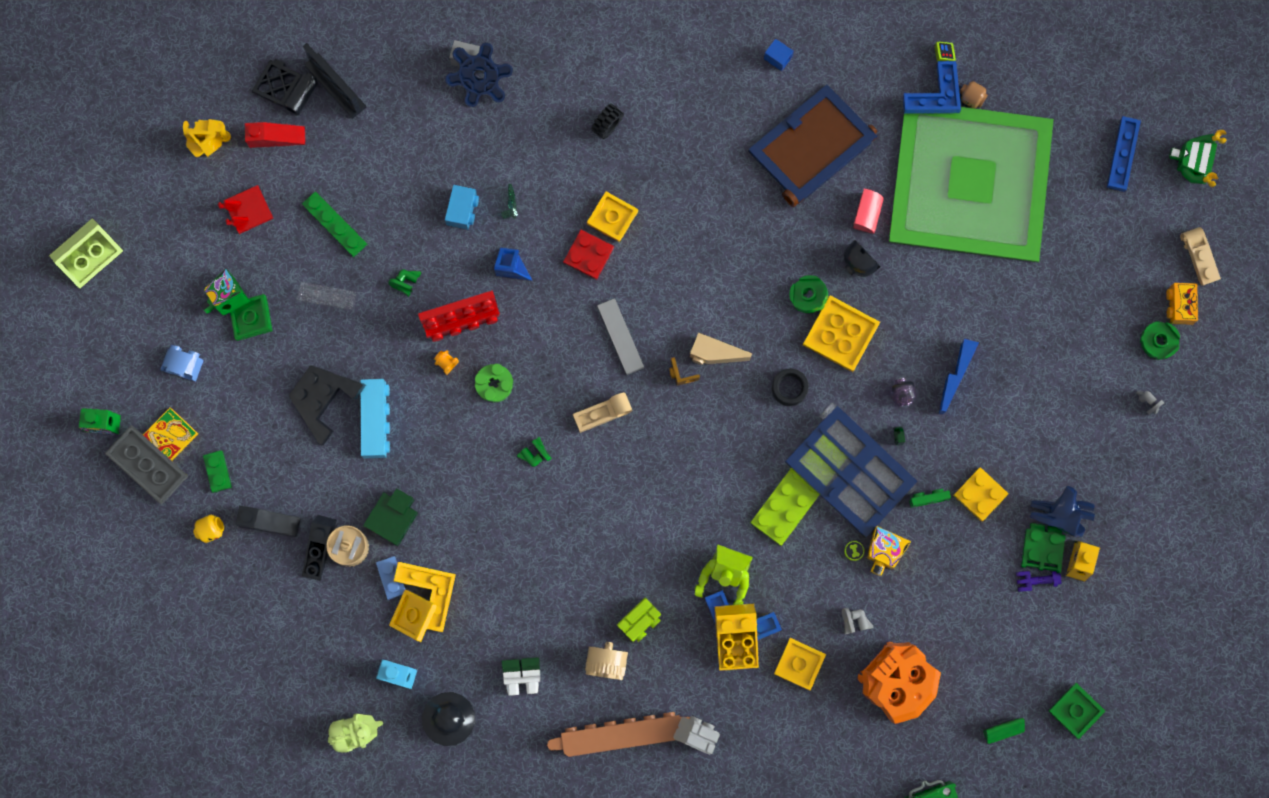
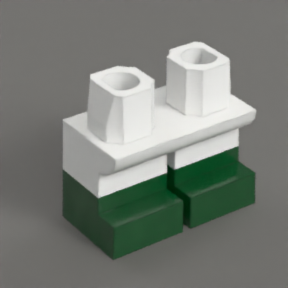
(513, 677)

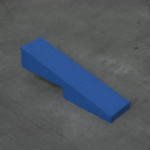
(952, 381)

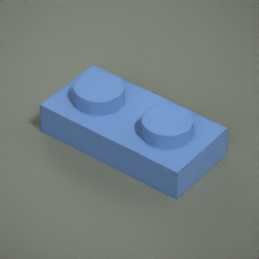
(387, 573)

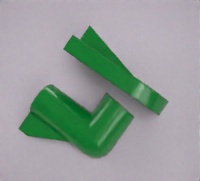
(402, 275)
(533, 460)

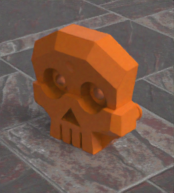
(911, 692)

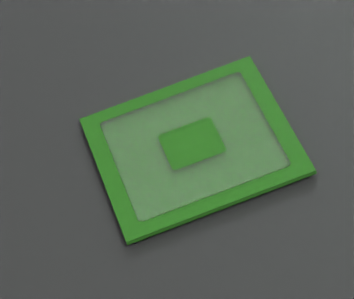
(972, 182)

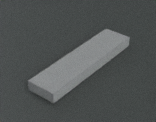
(620, 336)

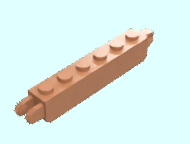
(617, 736)

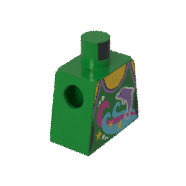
(224, 294)
(98, 421)

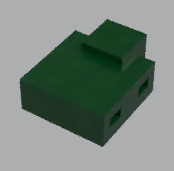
(392, 516)

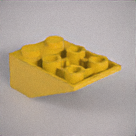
(736, 636)

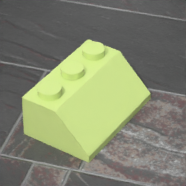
(85, 253)

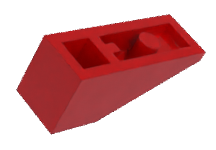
(273, 134)

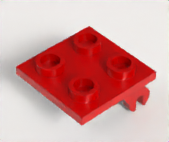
(247, 209)

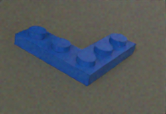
(943, 102)
(766, 625)

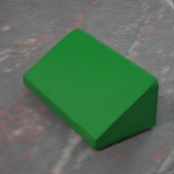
(1004, 730)

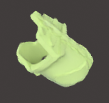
(353, 732)

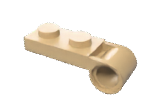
(1201, 255)
(603, 412)

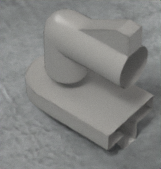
(1147, 396)
(859, 614)

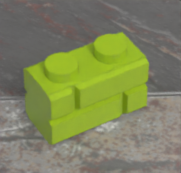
(639, 620)

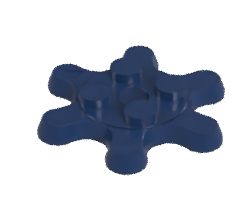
(478, 86)

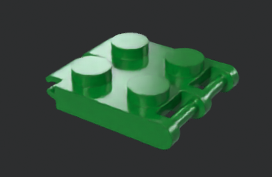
(1043, 547)

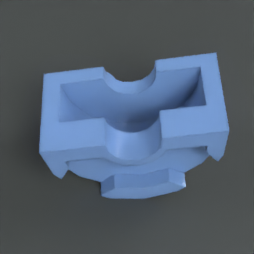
(182, 363)

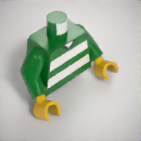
(1197, 158)

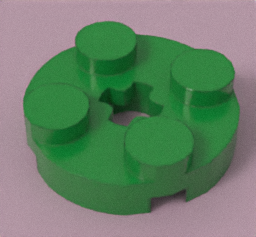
(815, 302)
(1156, 350)

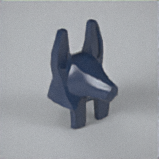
(1064, 512)

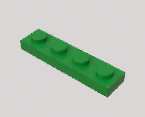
(334, 224)

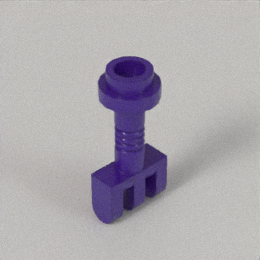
(1054, 578)

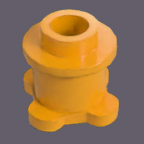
(445, 361)

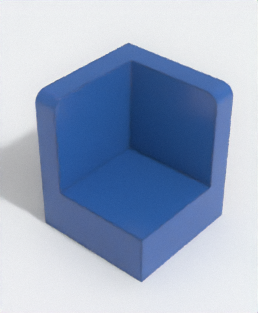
(778, 54)

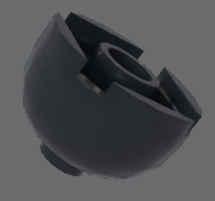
(859, 260)

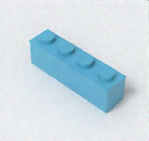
(374, 419)

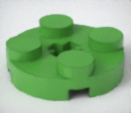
(495, 372)

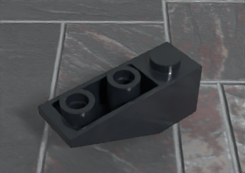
(317, 547)

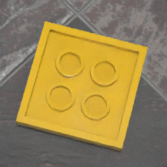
(841, 333)

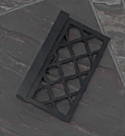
(333, 83)

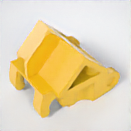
(205, 136)

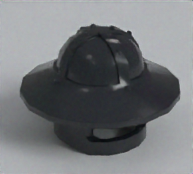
(448, 719)

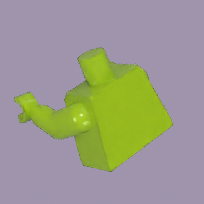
(729, 569)

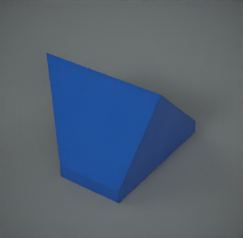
(510, 265)

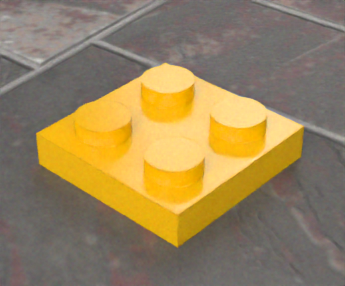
(612, 216)
(981, 494)
(413, 615)
(799, 664)

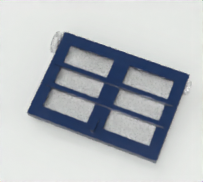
(851, 470)

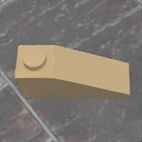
(713, 351)

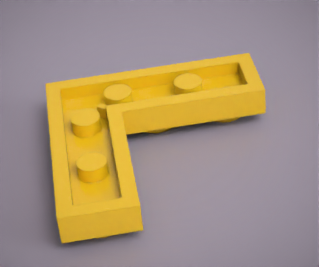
(439, 582)

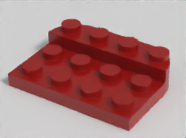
(459, 316)

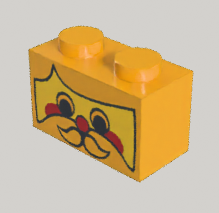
(1183, 303)

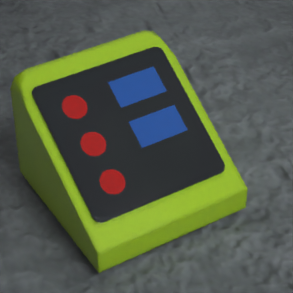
(944, 51)

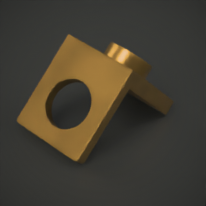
(675, 374)

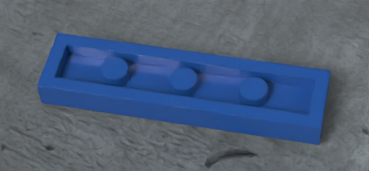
(1123, 154)

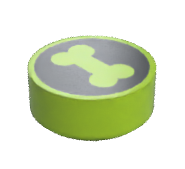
(854, 550)

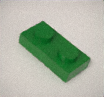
(217, 471)
(937, 496)

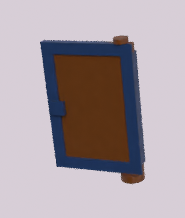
(812, 144)

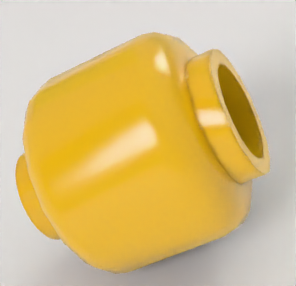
(208, 528)

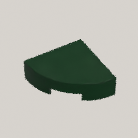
(899, 435)

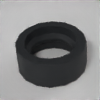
(793, 373)

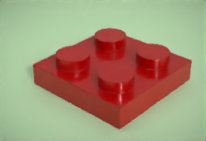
(588, 254)

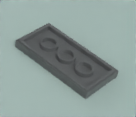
(146, 464)

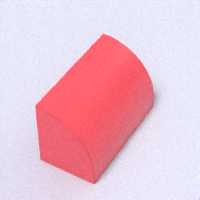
(868, 211)

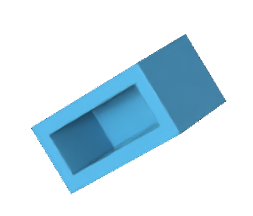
(461, 207)

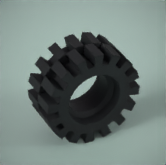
(607, 121)

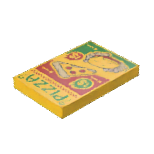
(170, 434)

